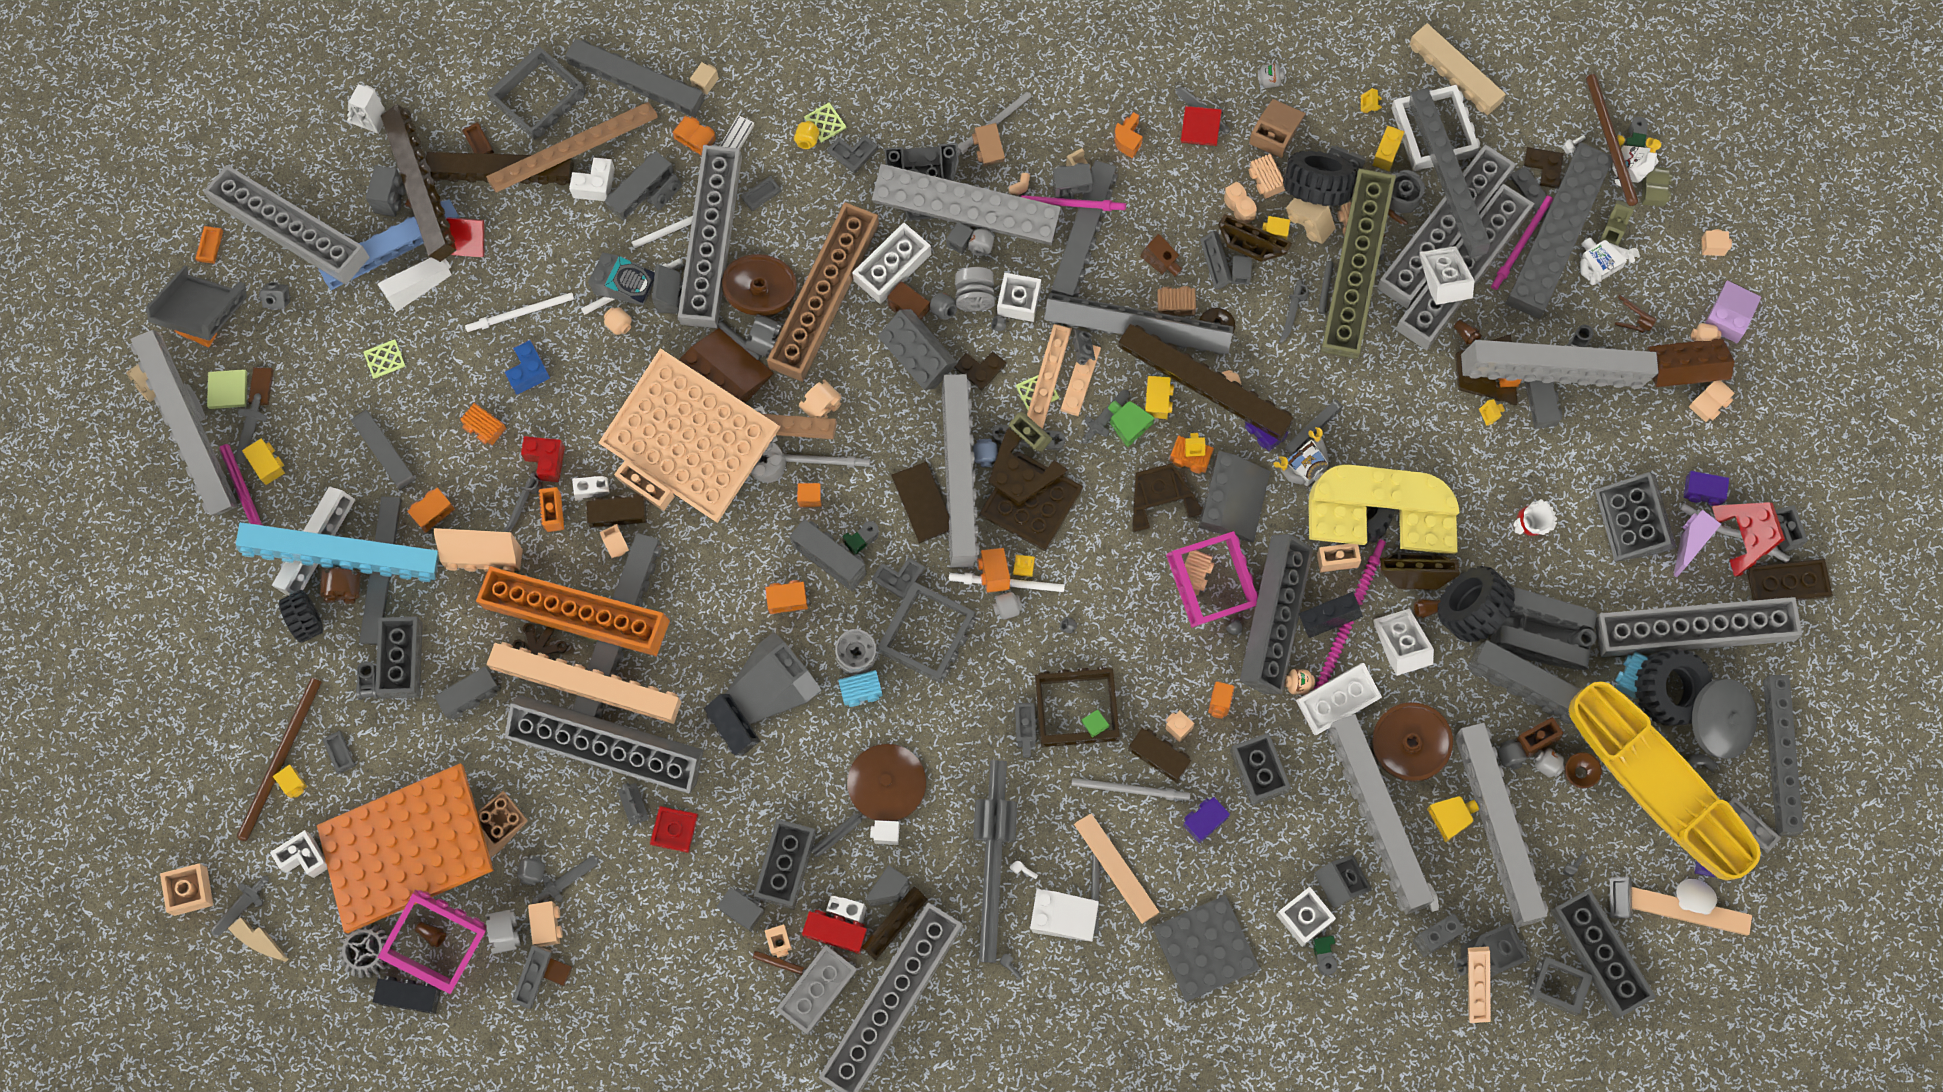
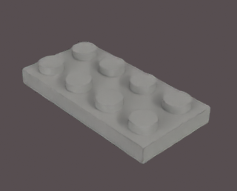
(816, 990)

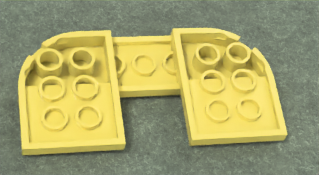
(1423, 501)

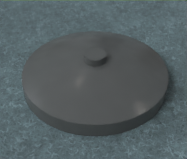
(1724, 718)

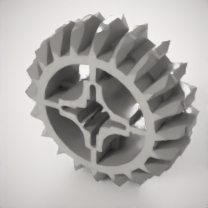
(361, 957)

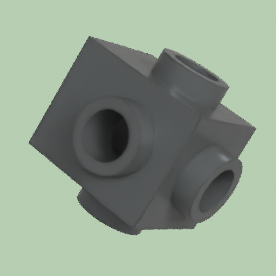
(274, 296)

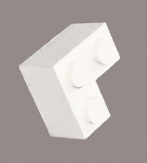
(594, 185)
(300, 850)

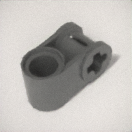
(1578, 341)
(366, 684)

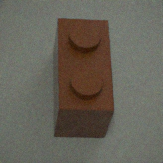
(906, 298)
(1540, 737)

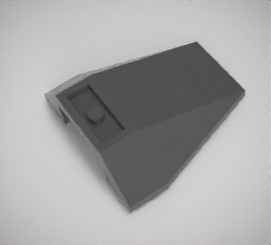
(932, 161)
(772, 681)

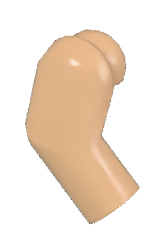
(1020, 187)

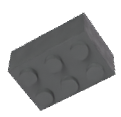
(1260, 769)

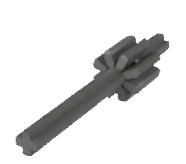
(995, 825)

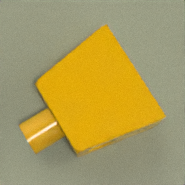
(1452, 816)

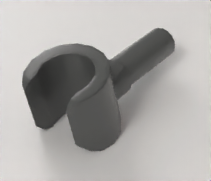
(1570, 870)
(1006, 961)

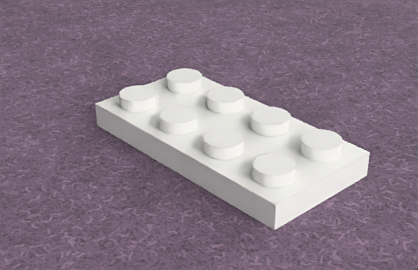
(1338, 698)

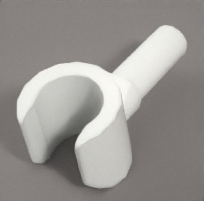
(1569, 145)
(1017, 866)

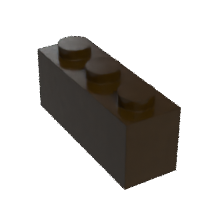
(616, 511)
(1160, 754)

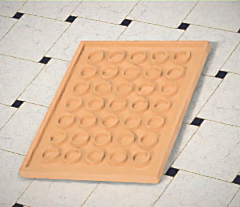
(689, 435)

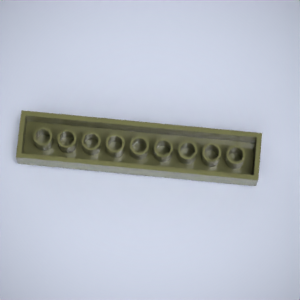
(1358, 263)

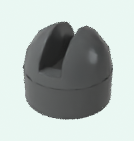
(998, 323)
(1068, 625)
(1235, 627)

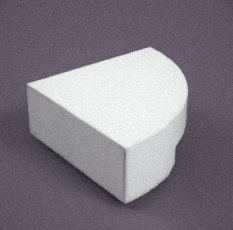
(1434, 905)

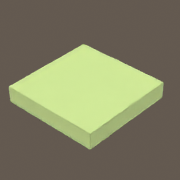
(227, 389)

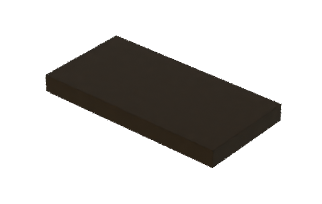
(922, 502)
(1791, 579)

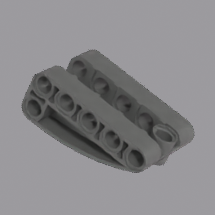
(1547, 631)

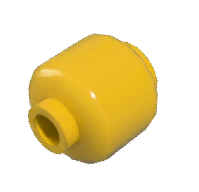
(806, 135)

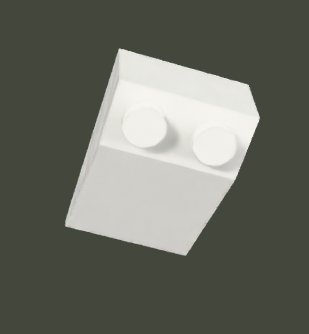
(1447, 275)
(1404, 642)
(1064, 915)

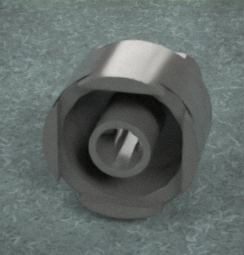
(1407, 192)
(762, 336)

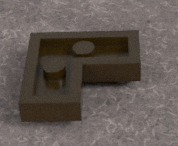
(1549, 162)
(981, 373)

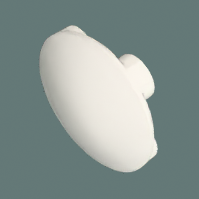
(1696, 896)

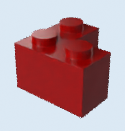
(547, 453)

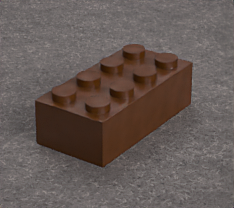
(1692, 362)

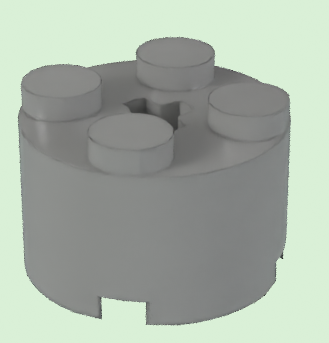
(773, 469)
(501, 931)

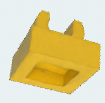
(1370, 101)
(1491, 411)
(1194, 446)
(1024, 565)

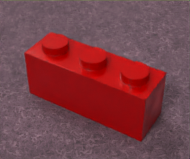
(835, 931)

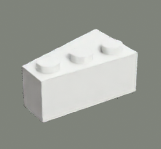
(366, 109)

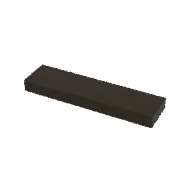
(894, 923)

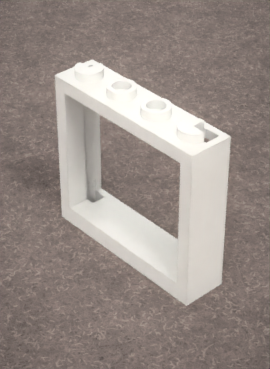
(1418, 162)

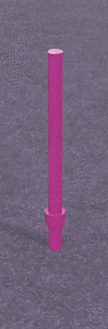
(1106, 205)
(1503, 272)

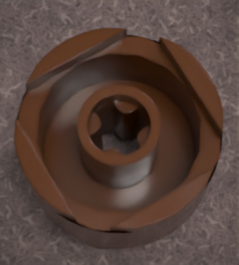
(340, 585)

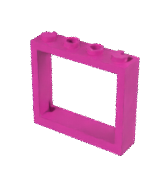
(1185, 587)
(419, 970)

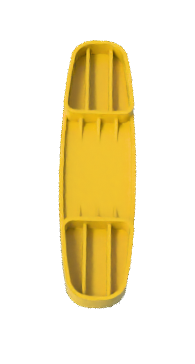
(1663, 782)

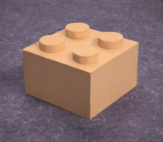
(186, 889)

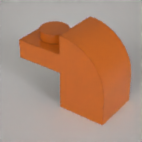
(1125, 138)

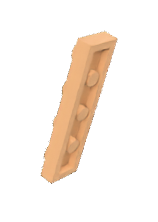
(1079, 385)
(1479, 984)

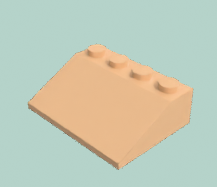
(478, 550)

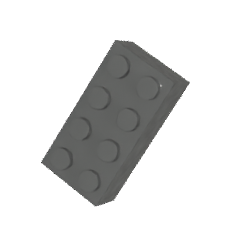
(917, 349)
(828, 554)
(399, 657)
(785, 864)

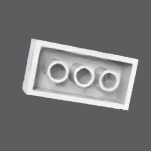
(892, 263)

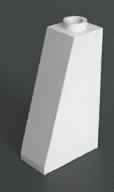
(414, 282)

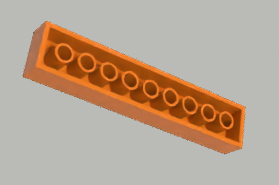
(573, 611)

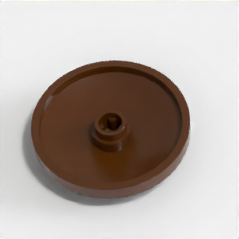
(759, 285)
(1412, 742)
(886, 783)

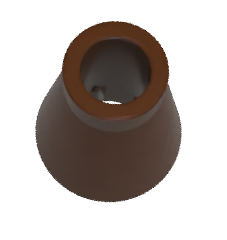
(1467, 332)
(1426, 607)
(432, 935)

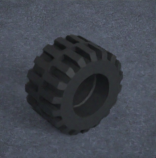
(301, 616)

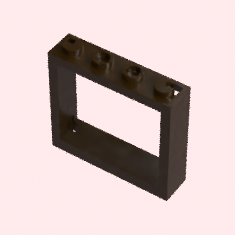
(1081, 674)

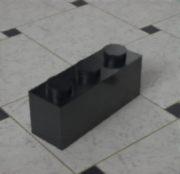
(1330, 614)
(731, 724)
(406, 995)

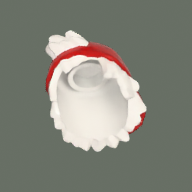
(1535, 519)

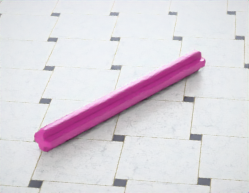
(239, 485)

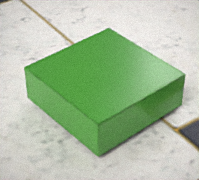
(1095, 723)

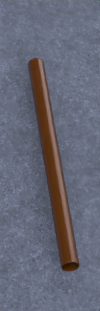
(1612, 140)
(278, 759)

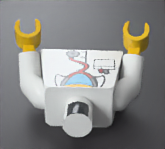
(1638, 159)

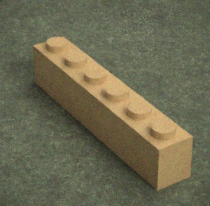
(1457, 69)

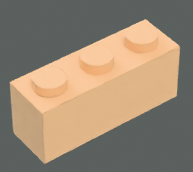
(644, 485)

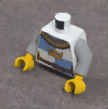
(1307, 462)

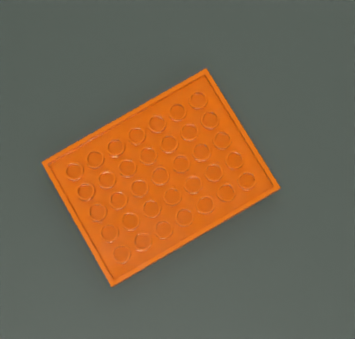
(404, 842)

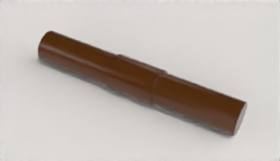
(777, 962)

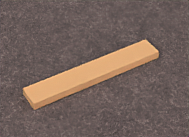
(1049, 374)
(1116, 868)
(1669, 907)

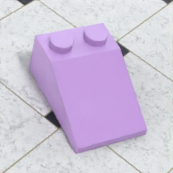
(1733, 311)
(1696, 534)

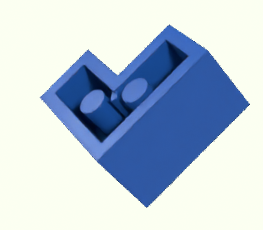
(529, 372)

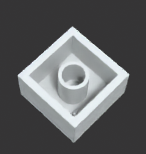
(1019, 297)
(1305, 916)

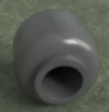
(943, 306)
(1512, 754)
(531, 870)

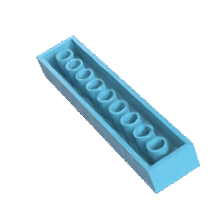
(337, 551)

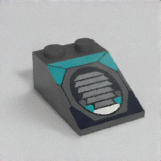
(621, 279)

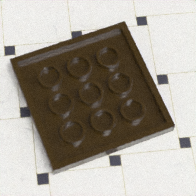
(1039, 516)

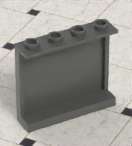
(195, 305)

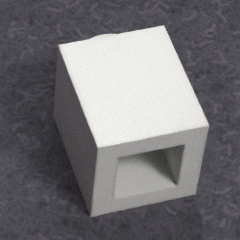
(885, 832)

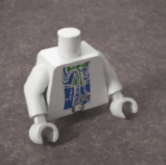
(1604, 259)

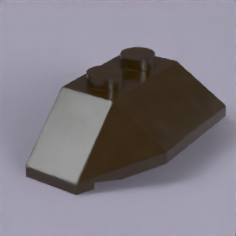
(1252, 240)
(1419, 570)

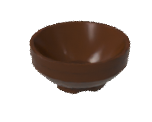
(1589, 763)

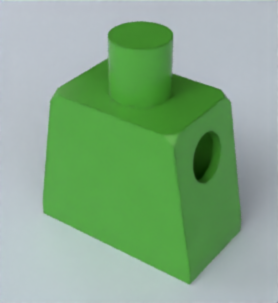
(1129, 421)

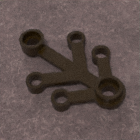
(538, 647)

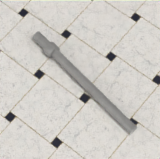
(963, 147)
(850, 461)
(1169, 794)

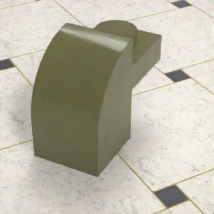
(1617, 223)

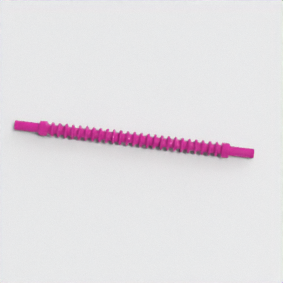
(1344, 630)

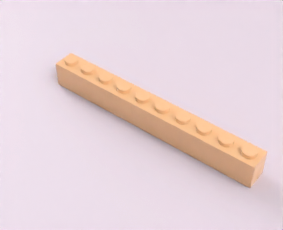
(584, 683)

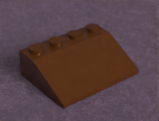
(727, 365)

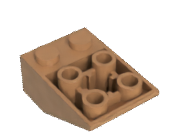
(1276, 128)
(500, 822)

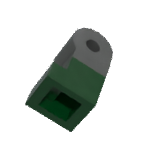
(1637, 133)
(861, 538)
(1323, 955)

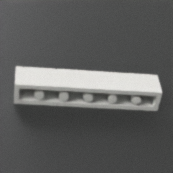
(325, 521)

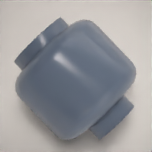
(985, 452)

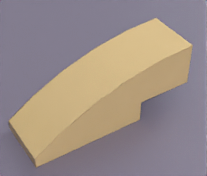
(257, 939)

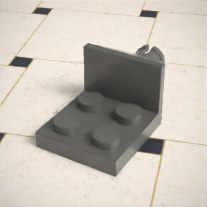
(1504, 948)

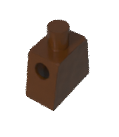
(1161, 256)

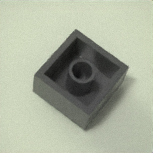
(385, 191)

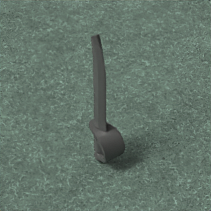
(1296, 297)
(522, 499)

